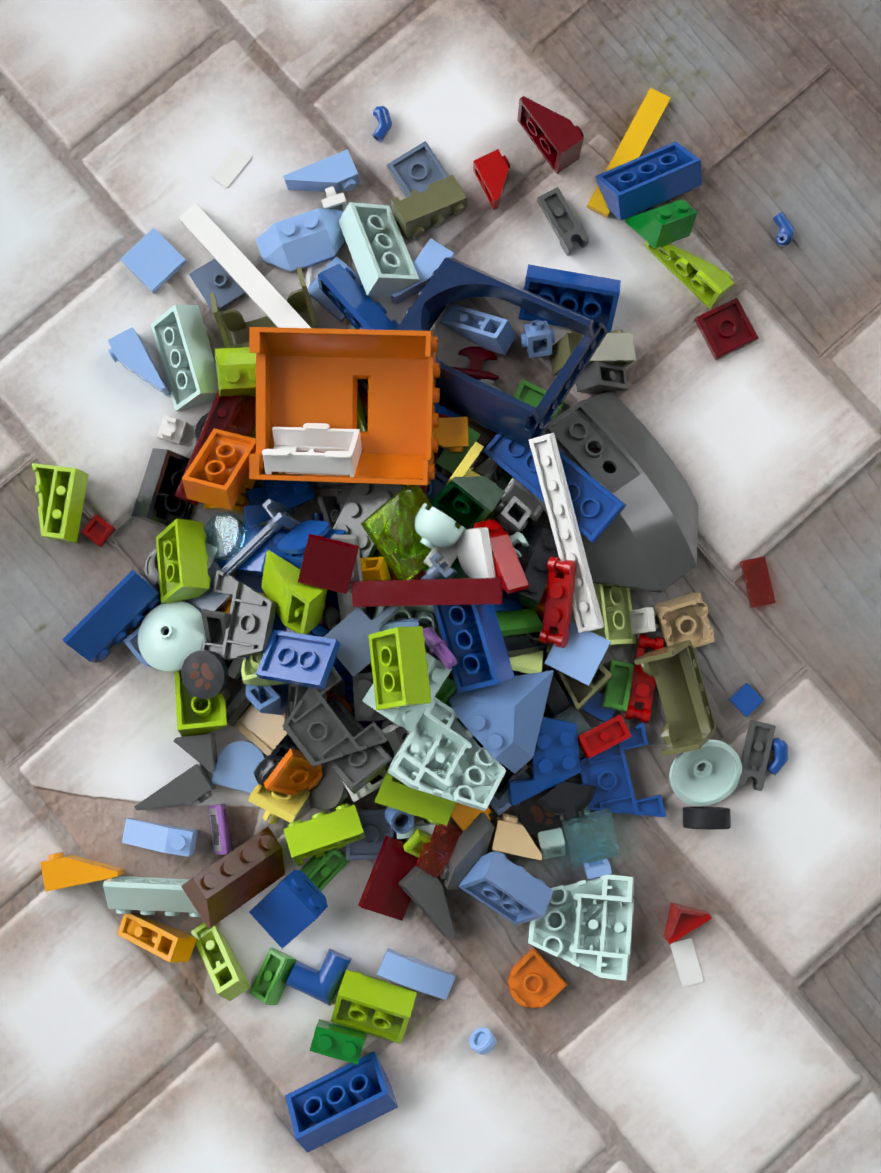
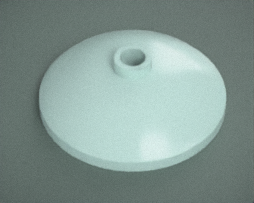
(184, 635)
(710, 781)

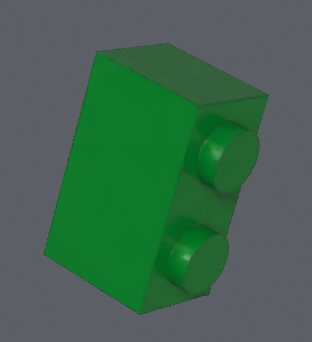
(338, 1041)

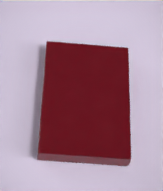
(382, 889)

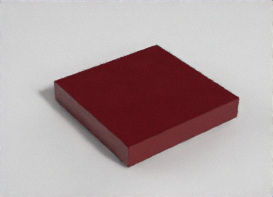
(726, 328)
(328, 563)

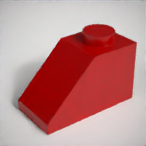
(492, 175)

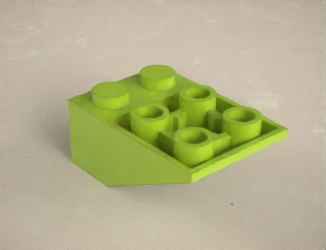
(298, 604)

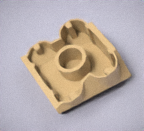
(685, 620)
(262, 729)

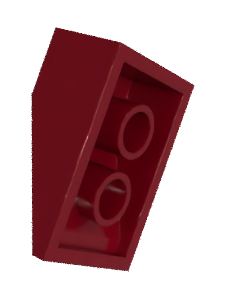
(551, 133)

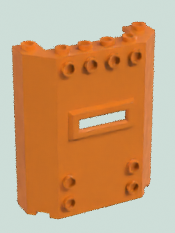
(314, 379)

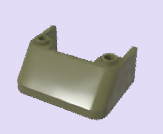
(236, 331)
(682, 695)

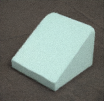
(551, 843)

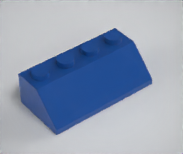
(650, 180)
(580, 292)
(352, 300)
(113, 617)
(476, 643)
(340, 1102)

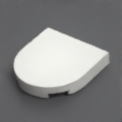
(476, 553)

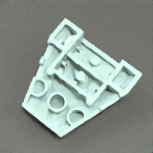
(447, 760)
(589, 925)

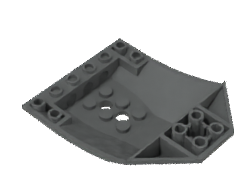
(658, 529)

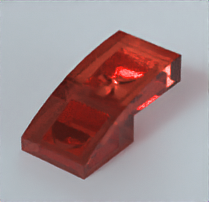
(439, 849)

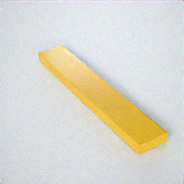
(633, 141)

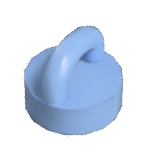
(482, 1041)

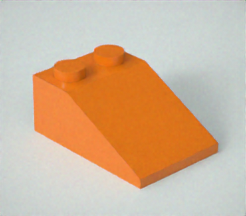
(219, 469)

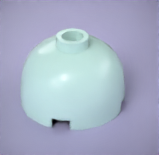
(436, 528)

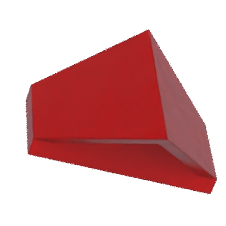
(682, 921)

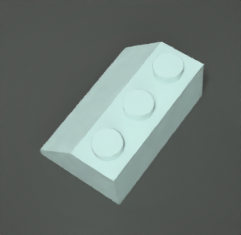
(409, 716)

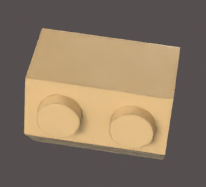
(512, 838)

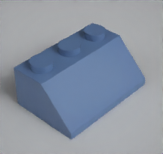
(507, 888)

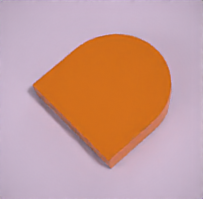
(293, 774)
(534, 981)

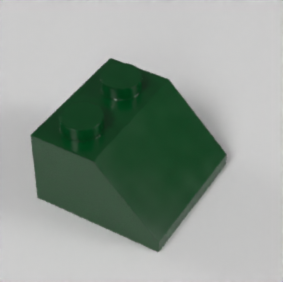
(469, 499)

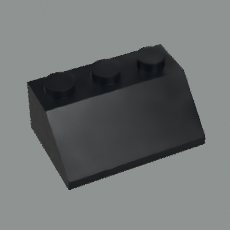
(156, 496)
(534, 564)

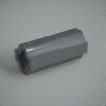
(237, 704)

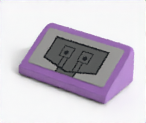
(219, 829)

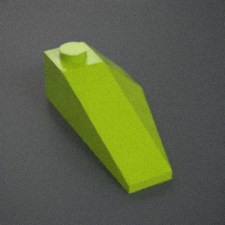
(699, 276)
(198, 715)

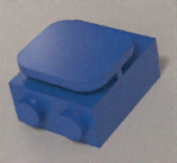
(294, 543)
(289, 907)

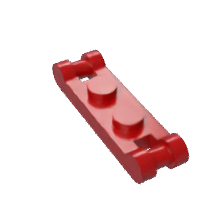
(558, 602)
(642, 684)

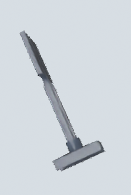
(280, 517)
(355, 628)

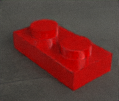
(604, 736)

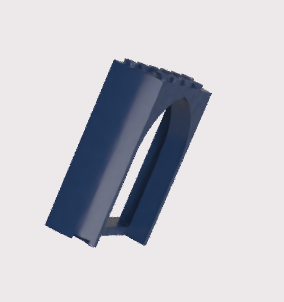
(475, 399)

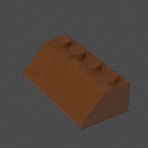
(236, 877)

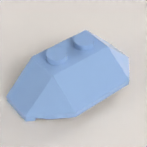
(302, 239)

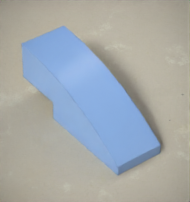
(416, 974)

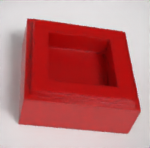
(98, 530)

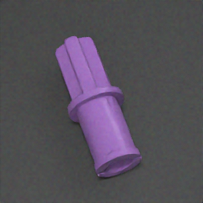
(439, 648)

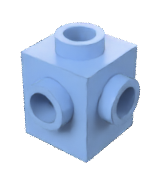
(537, 338)

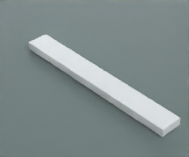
(241, 269)
(566, 529)

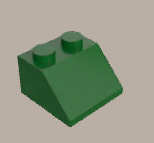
(664, 223)

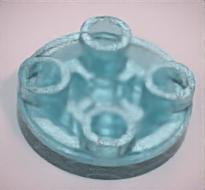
(224, 536)

